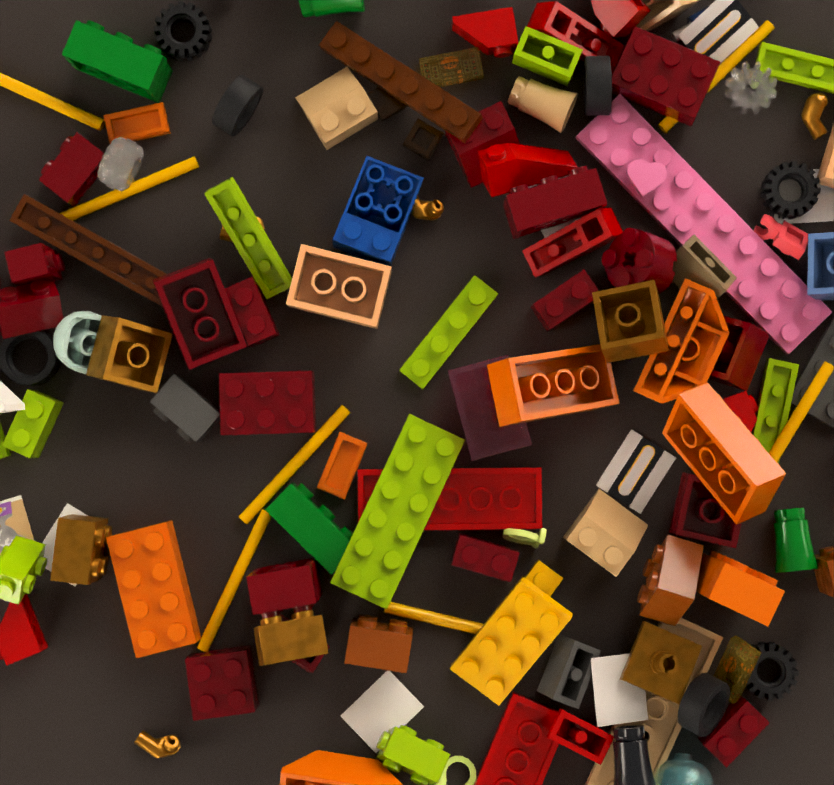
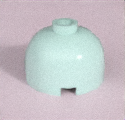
(76, 338)

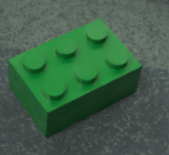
(118, 60)

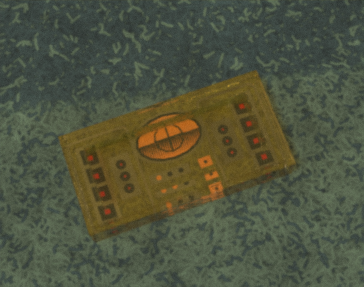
(452, 67)
(737, 666)

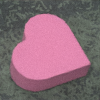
(645, 176)

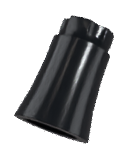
(631, 756)

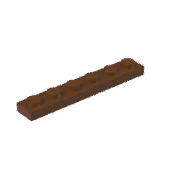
(401, 82)
(87, 247)

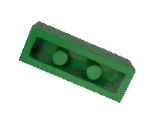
(311, 525)

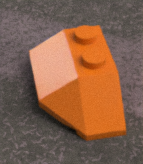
(694, 340)
(336, 769)

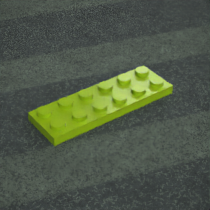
(397, 511)

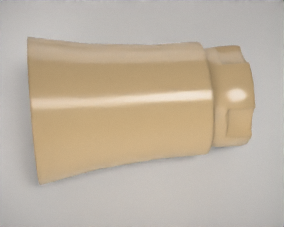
(543, 102)

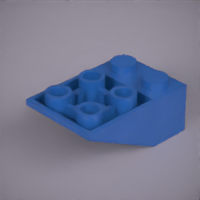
(377, 212)

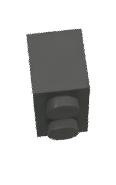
(186, 409)
(568, 671)

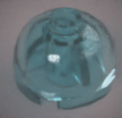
(682, 772)

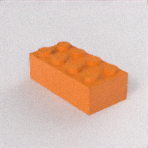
(551, 384)
(723, 453)
(738, 587)
(154, 589)

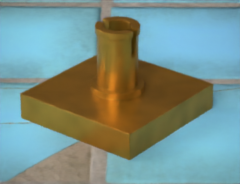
(661, 662)

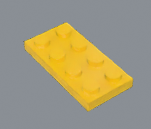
(511, 641)

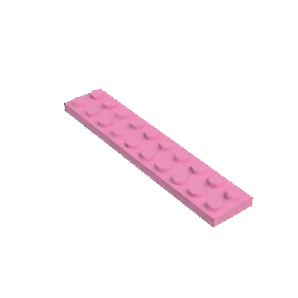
(689, 206)

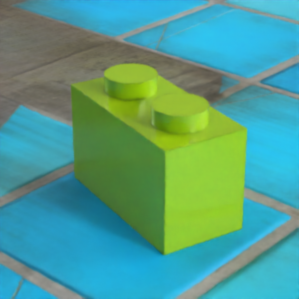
(546, 56)
(33, 425)

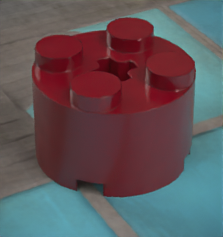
(638, 258)

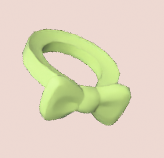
(525, 537)
(472, 771)

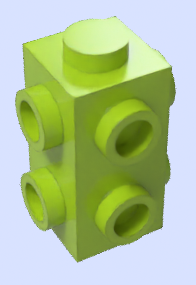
(19, 568)
(406, 752)

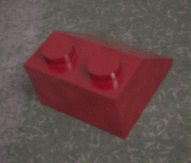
(492, 130)
(740, 354)

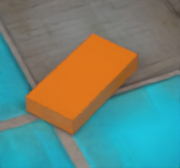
(138, 123)
(342, 465)

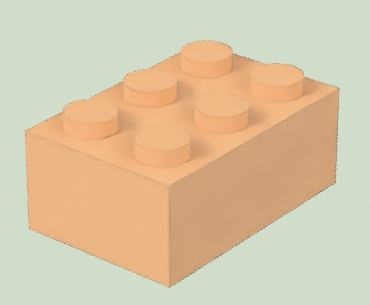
(339, 286)

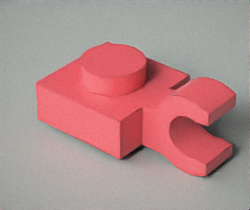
(786, 236)

